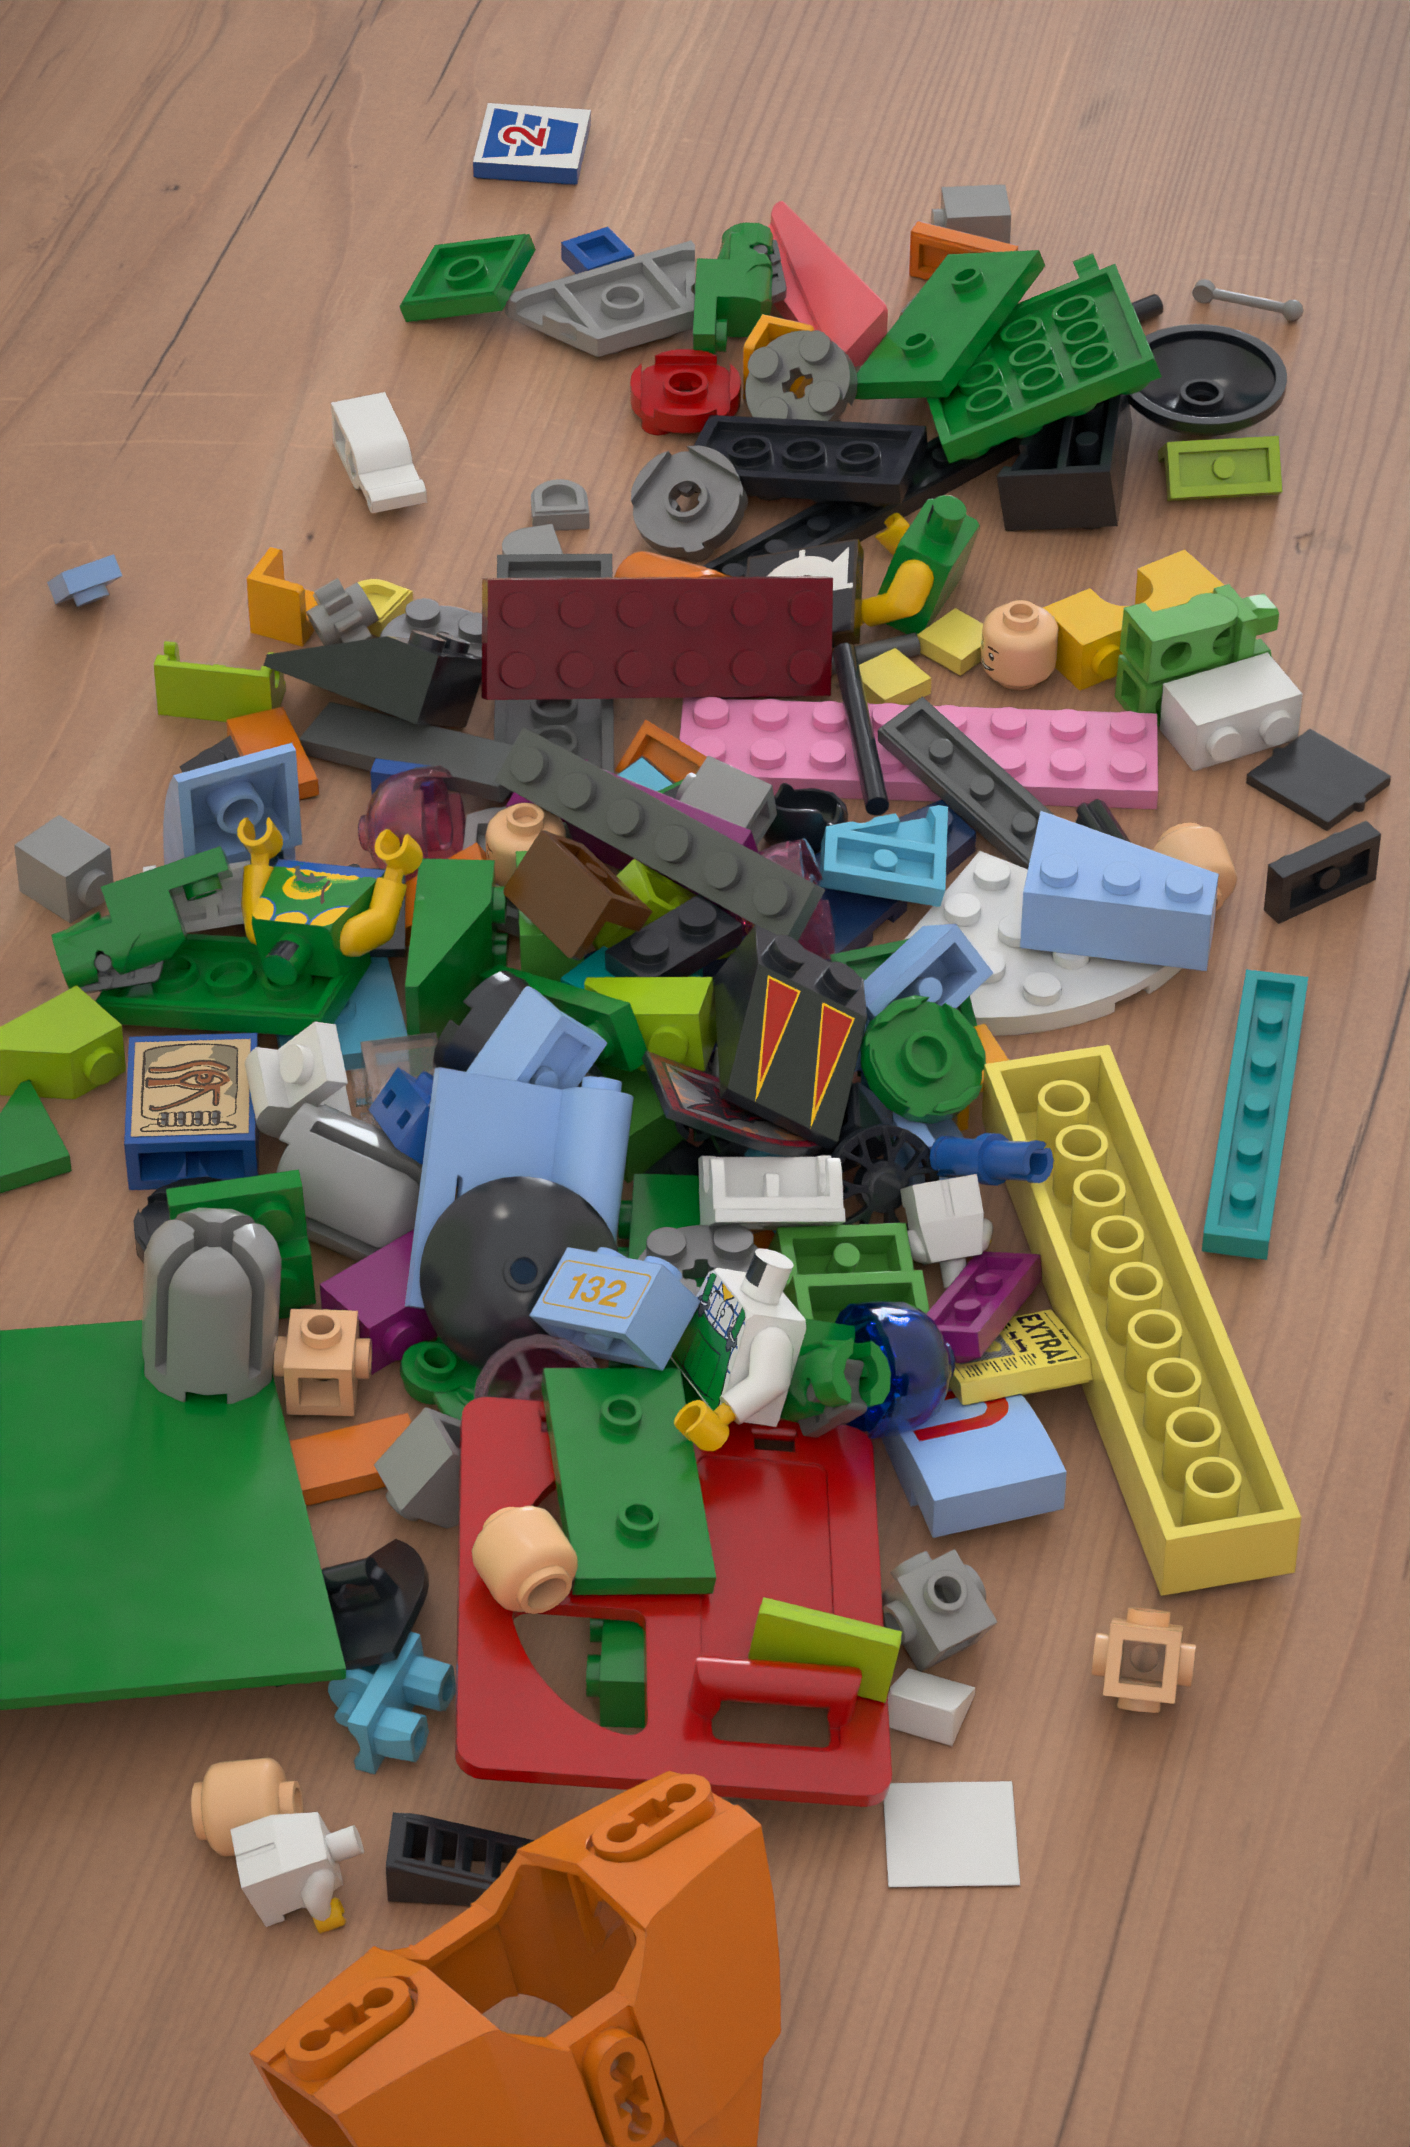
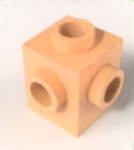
(321, 1348)
(1139, 1688)

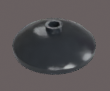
(1211, 380)
(476, 1242)

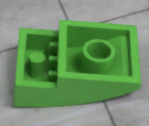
(848, 1266)

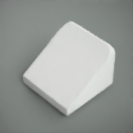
(928, 1706)

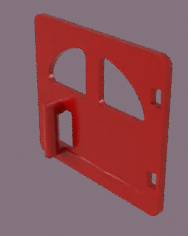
(777, 1529)

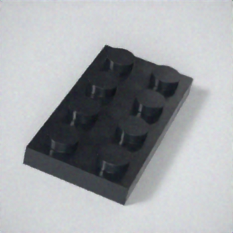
(818, 457)

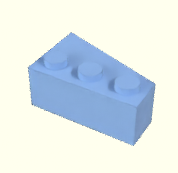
(1115, 899)

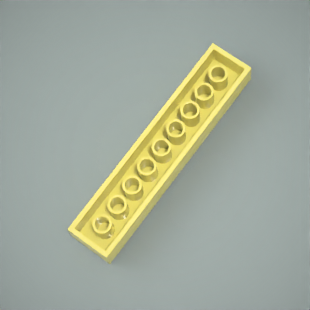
(1136, 1301)

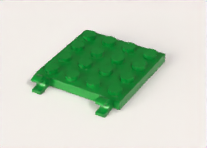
(1048, 362)

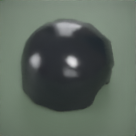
(804, 815)

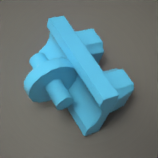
(380, 1700)

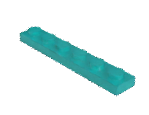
(1255, 1115)

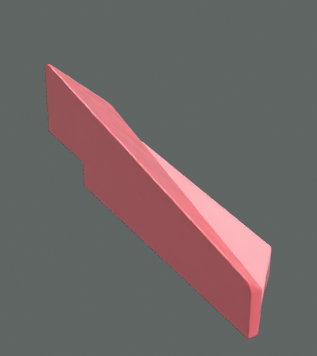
(825, 289)

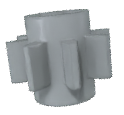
(341, 613)

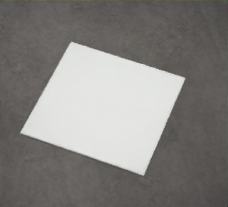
(951, 1834)

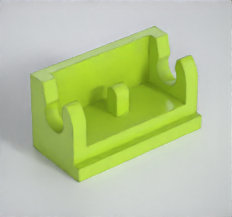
(213, 690)

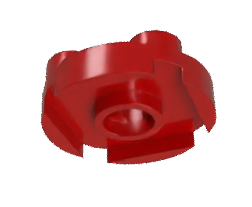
(662, 405)

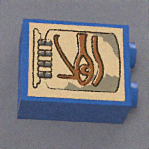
(189, 1109)

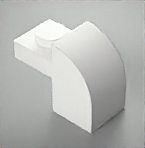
(298, 1072)

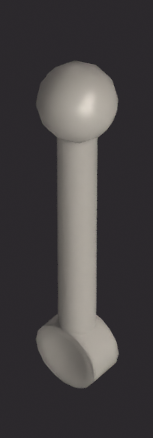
(1206, 291)

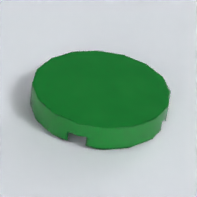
(922, 1059)

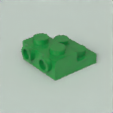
(271, 1201)

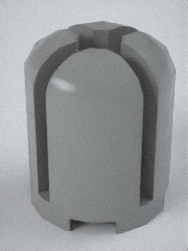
(353, 1181)
(210, 1305)

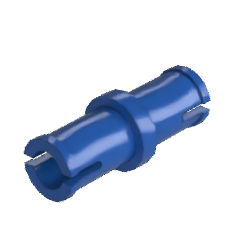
(992, 1159)

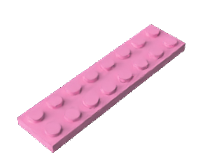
(1052, 753)

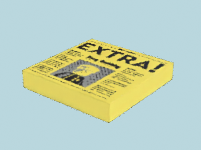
(1025, 1358)

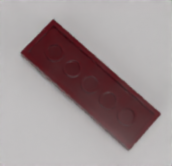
(656, 637)

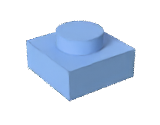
(85, 582)

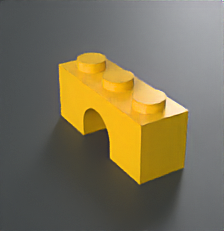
(1092, 627)

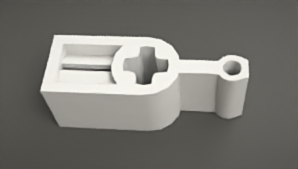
(376, 452)

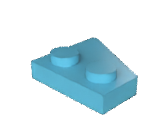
(888, 857)

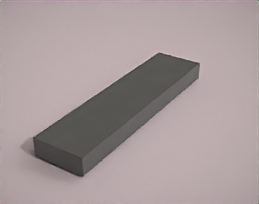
(360, 736)
(965, 778)

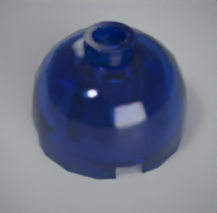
(917, 1359)

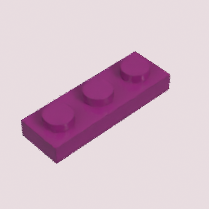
(984, 1300)

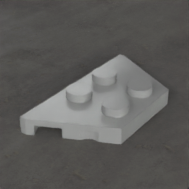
(614, 303)

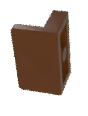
(571, 894)

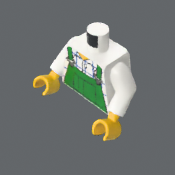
(739, 1350)

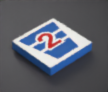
(532, 143)

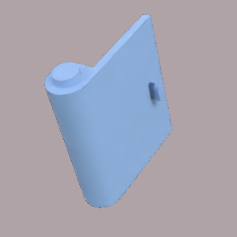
(511, 1128)

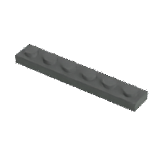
(659, 835)

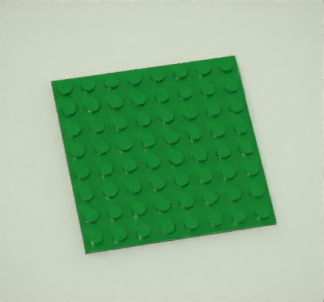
(147, 1532)

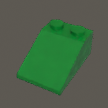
(452, 940)

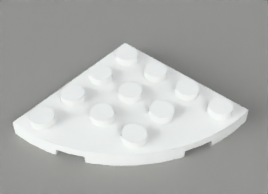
(1028, 986)

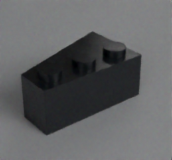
(1070, 471)

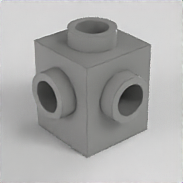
(936, 1607)

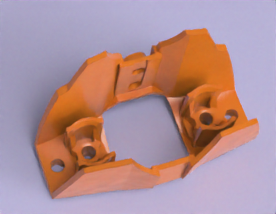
(630, 1920)

